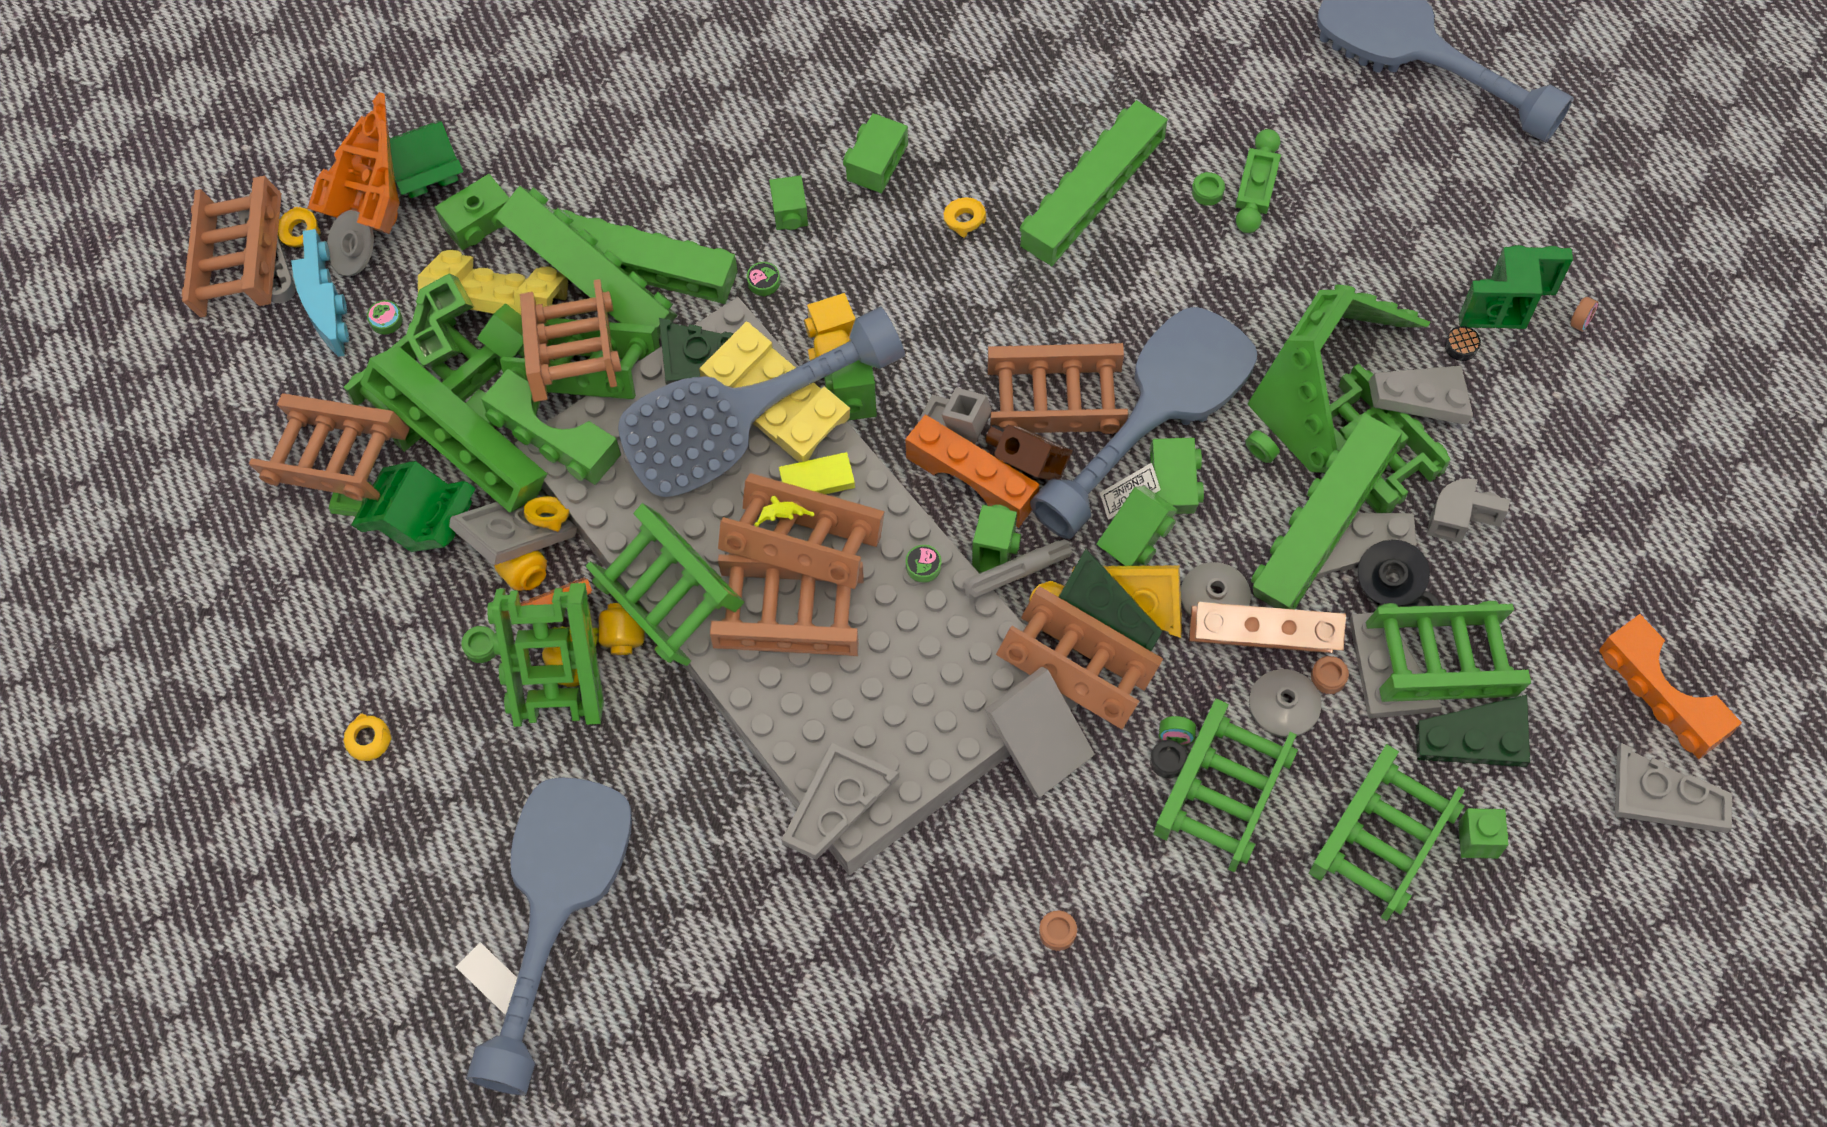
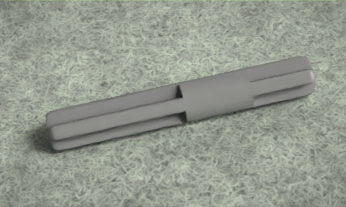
(1017, 568)

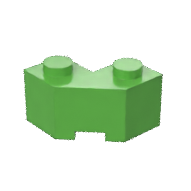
(436, 306)

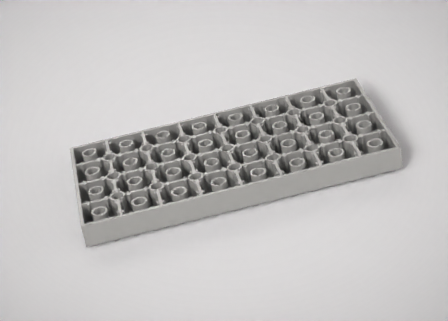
(923, 646)

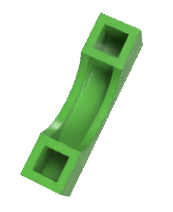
(583, 450)

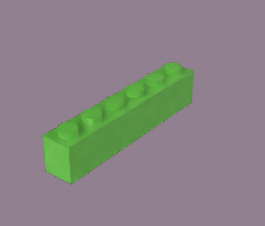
(1092, 183)
(580, 260)
(665, 261)
(453, 428)
(1326, 514)

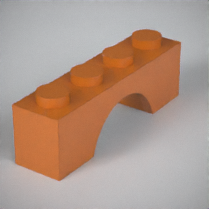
(944, 451)
(1695, 720)

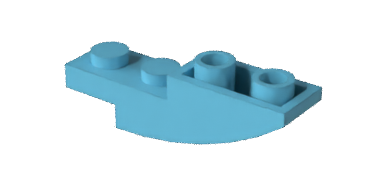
(319, 293)

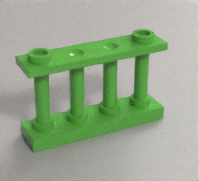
(630, 340)
(462, 382)
(696, 573)
(1437, 683)
(1190, 787)
(1351, 830)

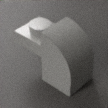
(962, 413)
(1460, 504)

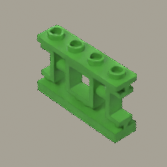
(1431, 455)
(575, 654)

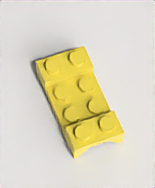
(492, 290)
(797, 420)

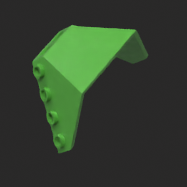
(1294, 390)

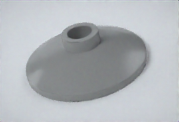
(349, 244)
(1198, 584)
(1281, 717)

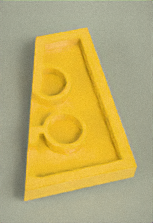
(1155, 591)

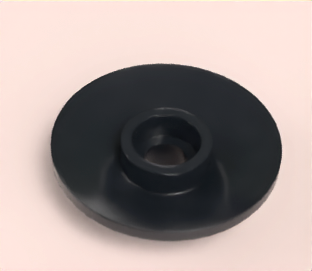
(1396, 558)

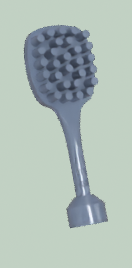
(1405, 32)
(1181, 374)
(702, 427)
(562, 861)

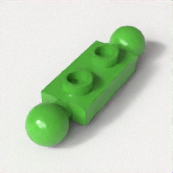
(1258, 181)

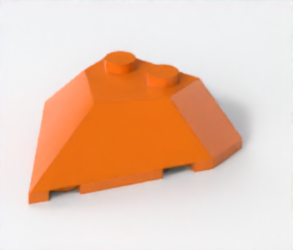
(361, 175)

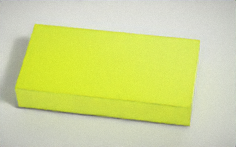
(821, 474)

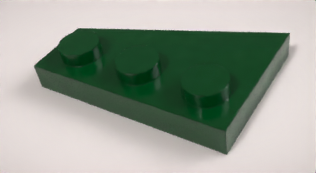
(687, 349)
(1103, 598)
(1478, 735)

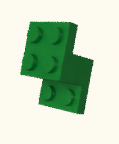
(423, 159)
(1515, 287)
(414, 507)

